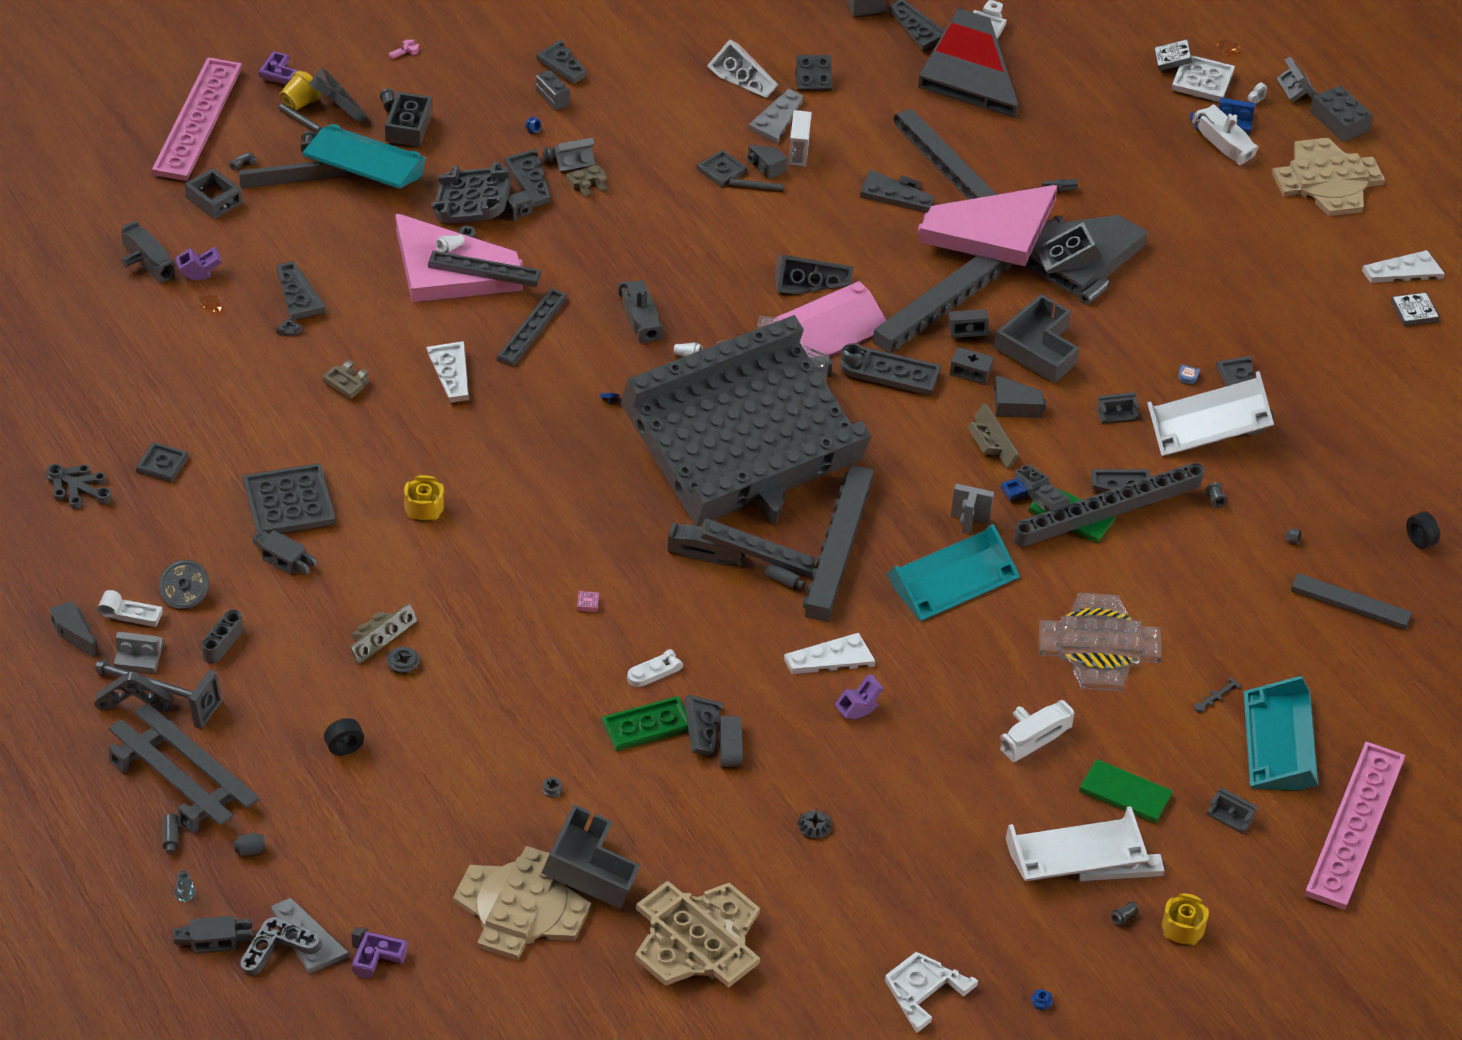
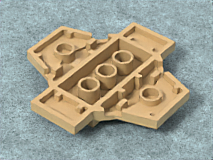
(1328, 176)
(520, 904)
(697, 934)

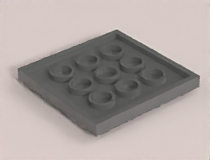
(289, 499)

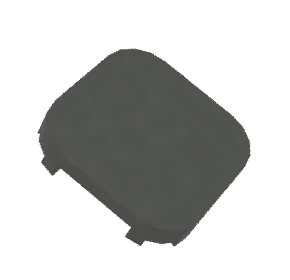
(472, 194)

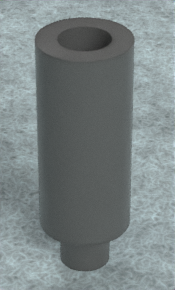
(1094, 291)
(784, 576)
(170, 833)

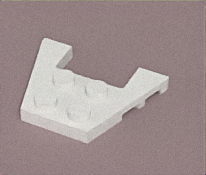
(917, 980)

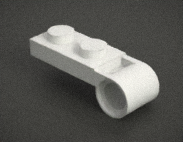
(129, 611)

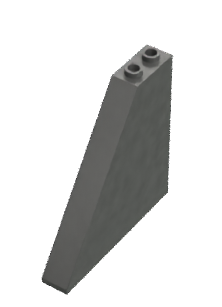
(1115, 239)

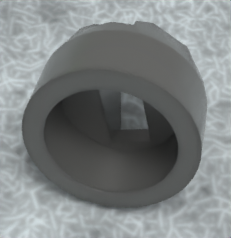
(1293, 536)

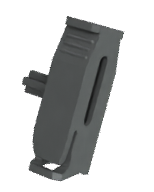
(147, 252)
(640, 311)
(688, 542)

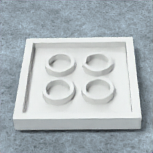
(1203, 78)

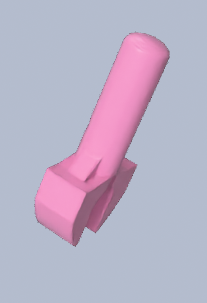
(408, 47)

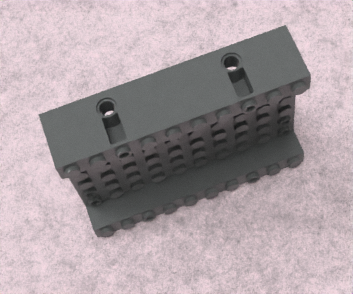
(742, 420)

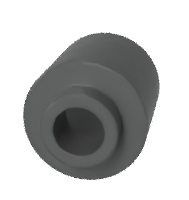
(249, 844)

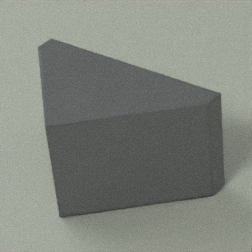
(771, 502)

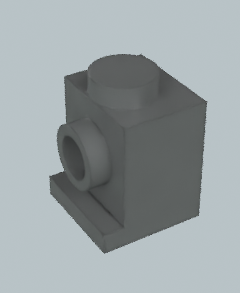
(519, 205)

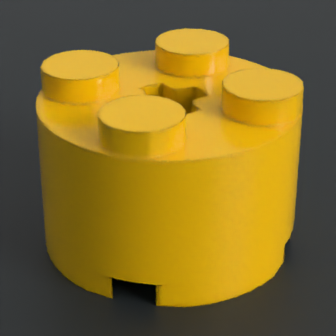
(424, 498)
(1185, 919)

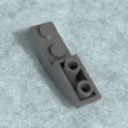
(1040, 489)

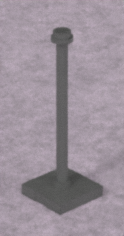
(202, 700)

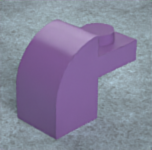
(196, 266)
(862, 701)

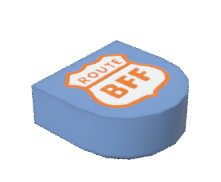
(1188, 374)

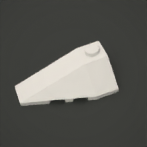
(741, 69)

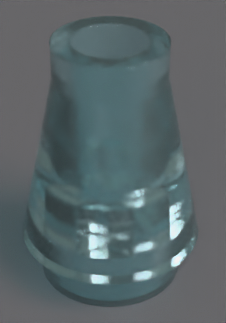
(184, 886)

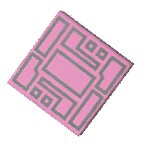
(587, 601)

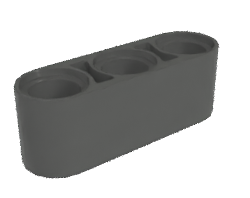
(222, 636)
(731, 741)

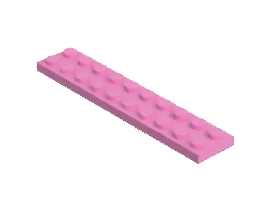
(196, 119)
(1355, 826)

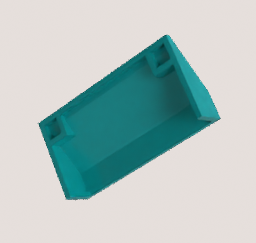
(365, 156)
(954, 574)
(1281, 736)

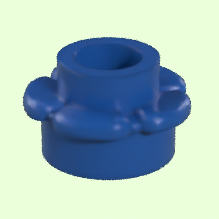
(533, 125)
(1042, 1004)

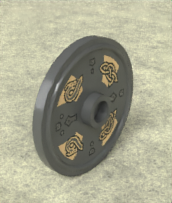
(184, 584)

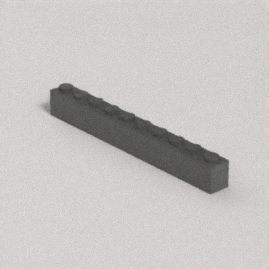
(937, 302)
(839, 543)

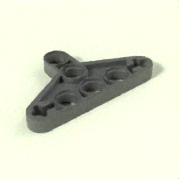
(328, 85)

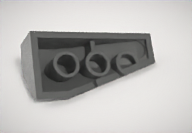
(804, 275)

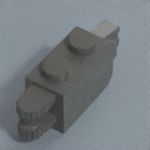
(284, 552)
(213, 934)

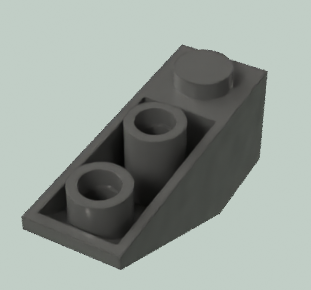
(70, 627)

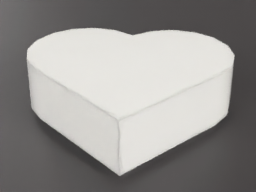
(1258, 93)

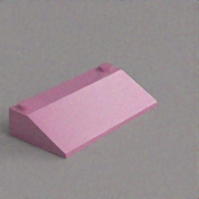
(838, 319)

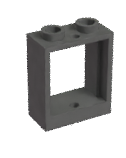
(214, 207)

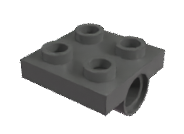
(813, 72)

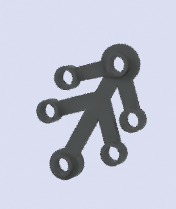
(57, 473)

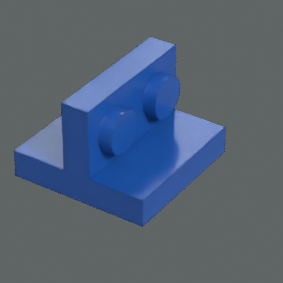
(1242, 109)

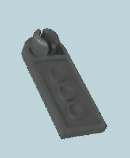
(889, 369)

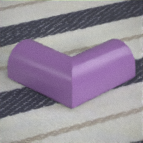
(275, 70)
(374, 948)

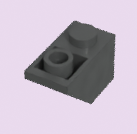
(767, 160)

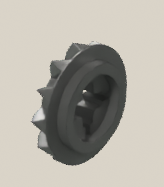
(407, 654)
(806, 825)

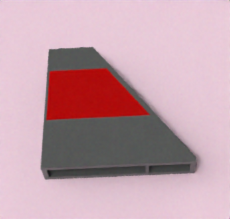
(970, 66)

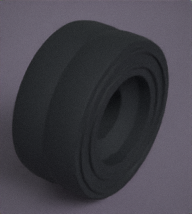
(1423, 530)
(344, 736)

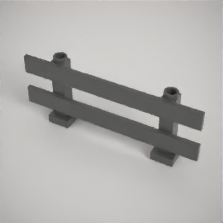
(144, 747)

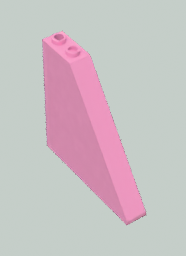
(991, 226)
(416, 244)

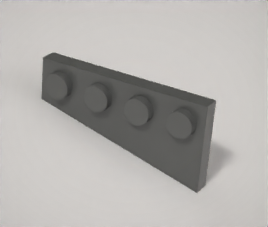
(889, 191)

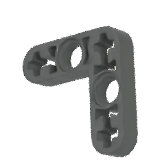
(133, 684)
(273, 938)

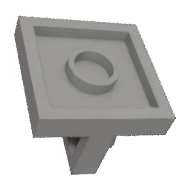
(1295, 81)
(574, 154)
(971, 505)
(138, 652)

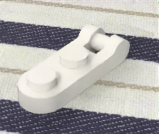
(654, 669)

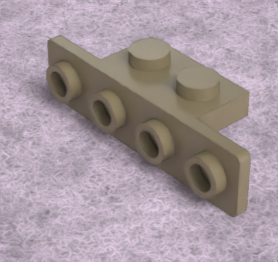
(992, 437)
(380, 631)

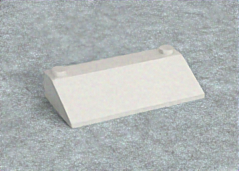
(1211, 416)
(1077, 848)

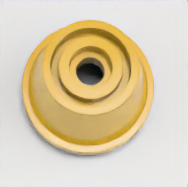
(299, 91)

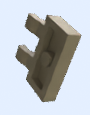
(585, 177)
(344, 382)

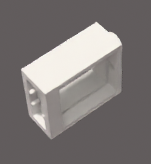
(799, 138)

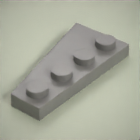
(777, 116)
(331, 950)

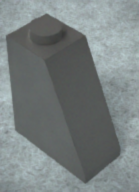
(1017, 400)

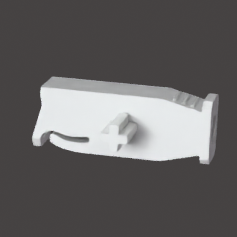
(1225, 134)
(1036, 729)

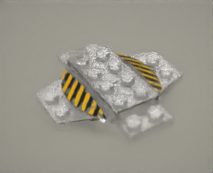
(1100, 641)

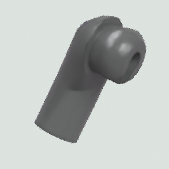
(238, 161)

